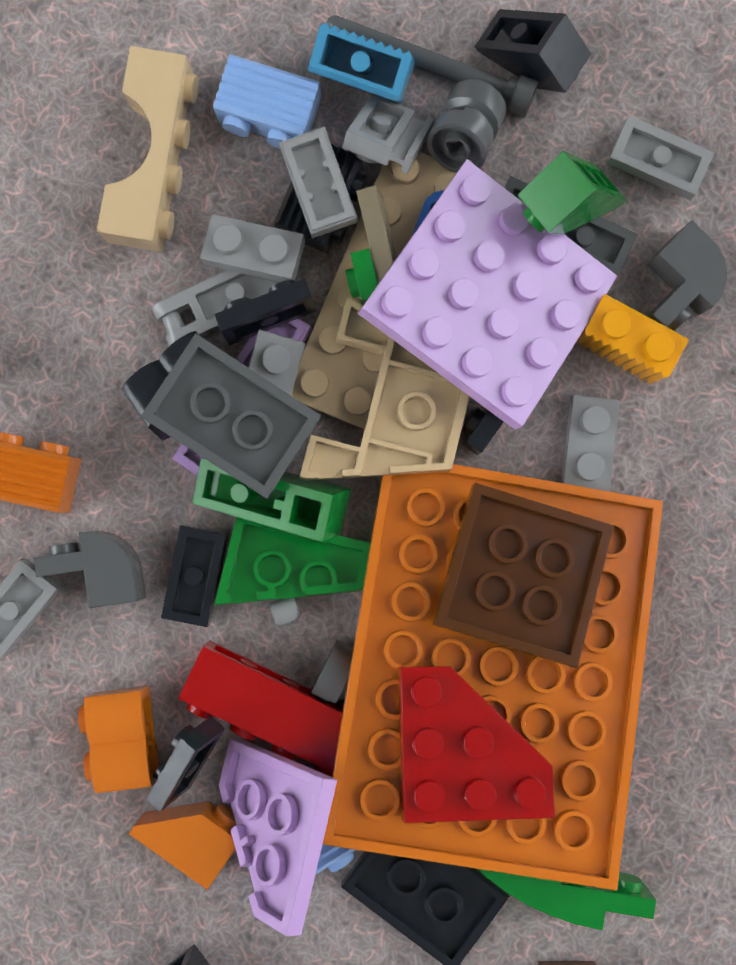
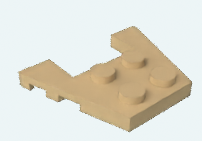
(410, 420)

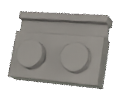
(387, 133)

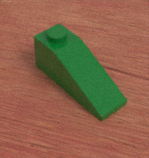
(568, 195)
(295, 505)

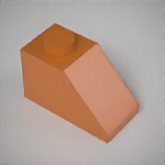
(190, 838)

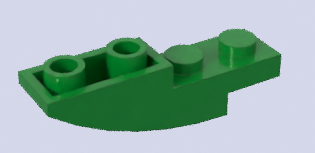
(576, 902)

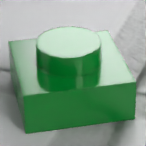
(362, 277)

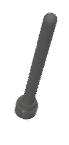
(516, 91)

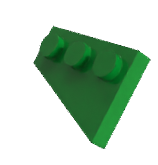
(283, 565)

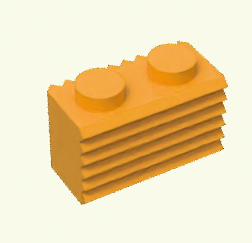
(632, 340)

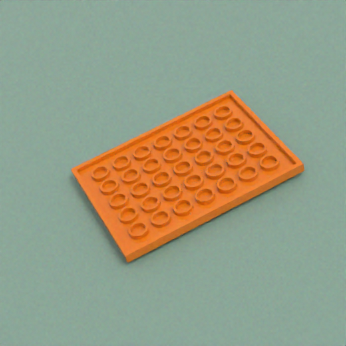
(572, 716)

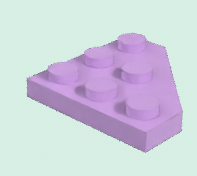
(278, 829)

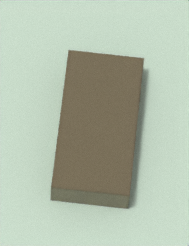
(377, 230)

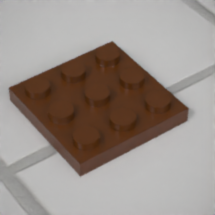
(523, 575)

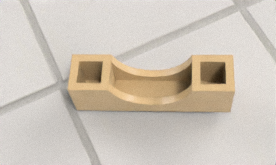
(138, 207)

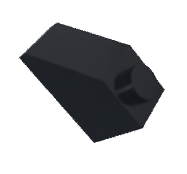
(536, 46)

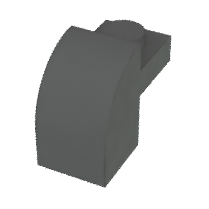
(694, 272)
(109, 567)

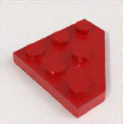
(464, 756)

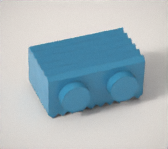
(361, 63)

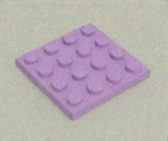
(488, 296)

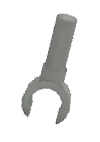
(285, 611)

